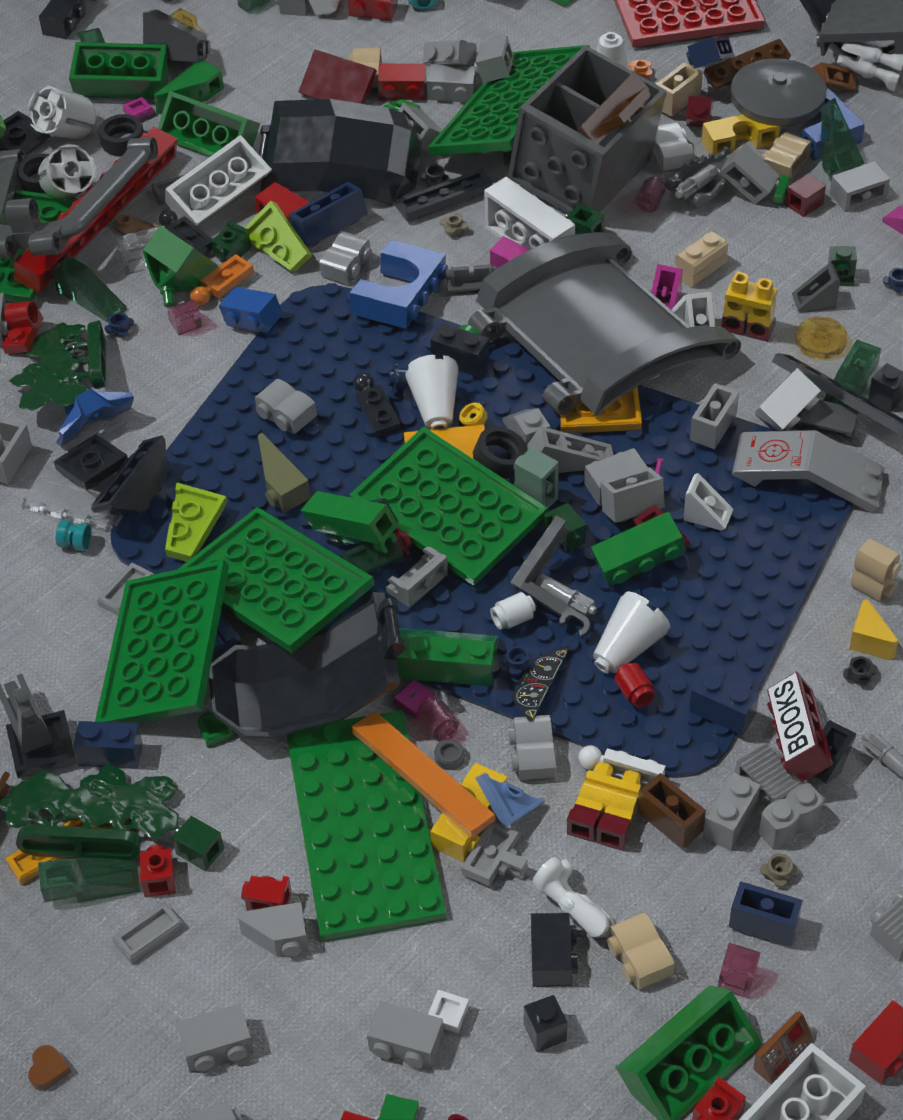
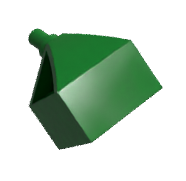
(174, 264)

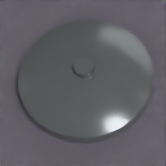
(778, 92)

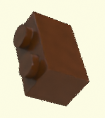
(671, 810)

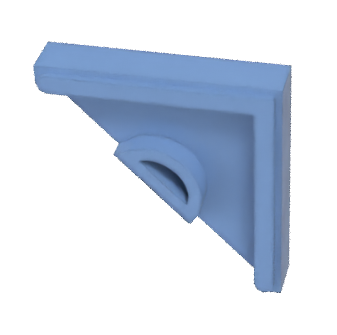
(507, 800)

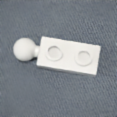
(621, 761)

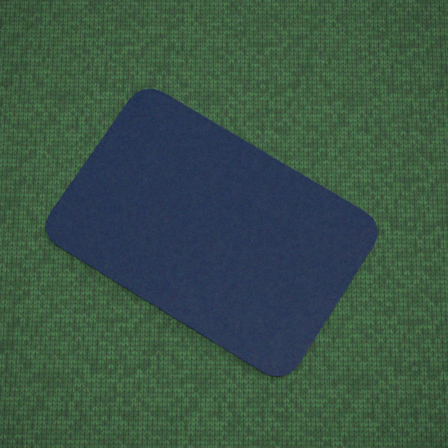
(723, 597)

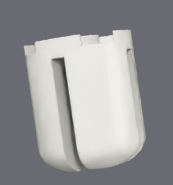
(64, 114)
(65, 161)

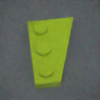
(277, 237)
(192, 520)

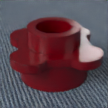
(403, 541)

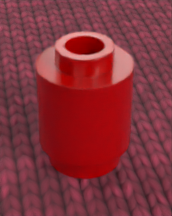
(634, 684)

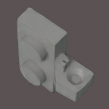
(495, 856)

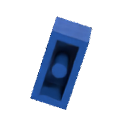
(250, 309)

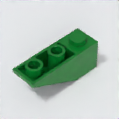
(198, 82)

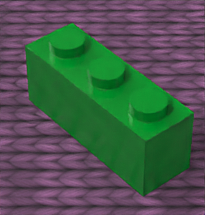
(638, 549)

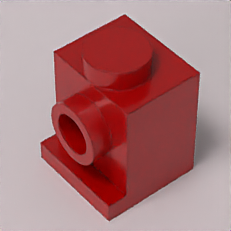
(157, 871)
(266, 892)
(725, 1098)

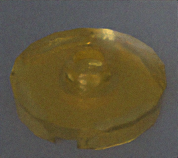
(821, 337)

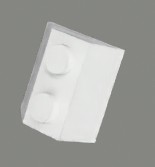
(788, 400)

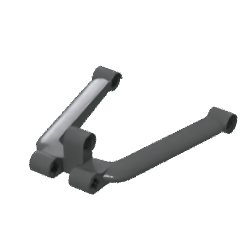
(49, 238)

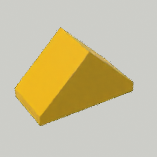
(872, 634)

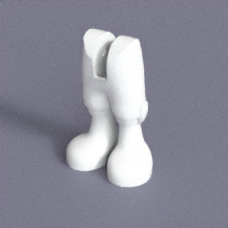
(865, 62)
(553, 880)

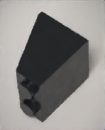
(182, 40)

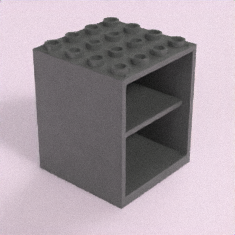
(553, 154)

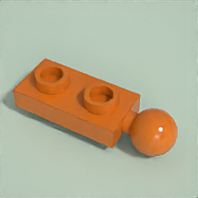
(222, 279)

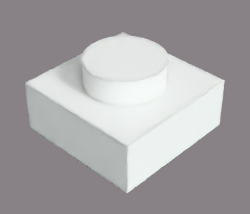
(450, 1009)

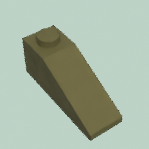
(283, 481)

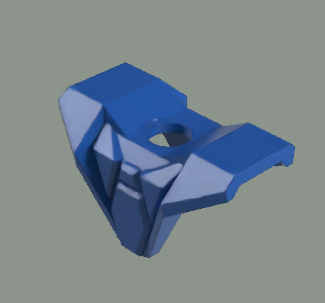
(90, 407)

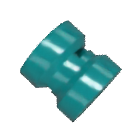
(73, 535)

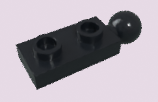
(186, 231)
(375, 406)

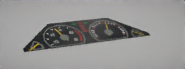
(537, 681)

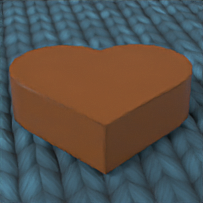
(47, 1067)

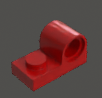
(23, 324)

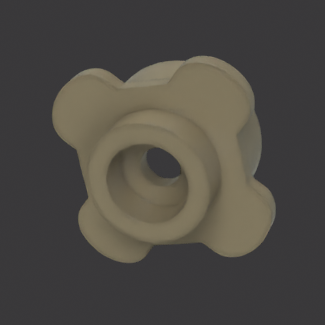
(454, 225)
(782, 862)

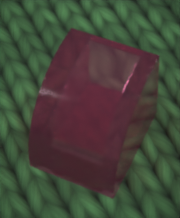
(185, 317)
(739, 970)

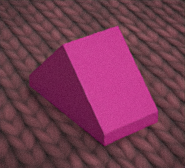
(667, 285)

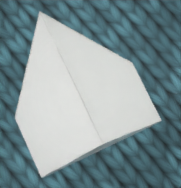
(696, 309)
(705, 505)

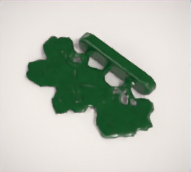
(56, 367)
(97, 801)

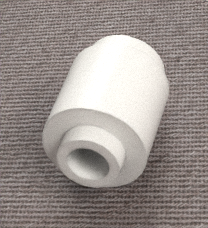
(513, 611)

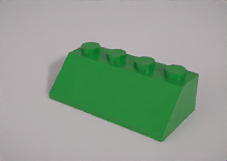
(118, 69)
(203, 125)
(447, 657)
(689, 1054)

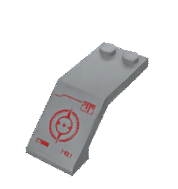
(809, 457)

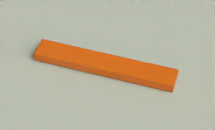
(423, 774)

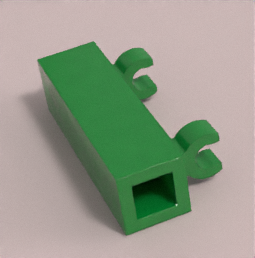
(351, 519)

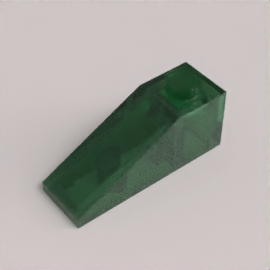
(838, 146)
(86, 289)

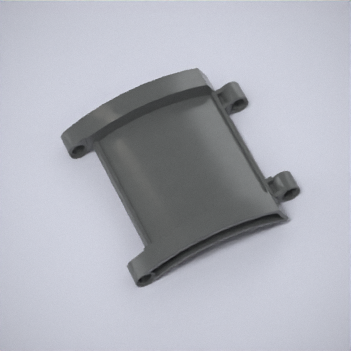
(590, 321)

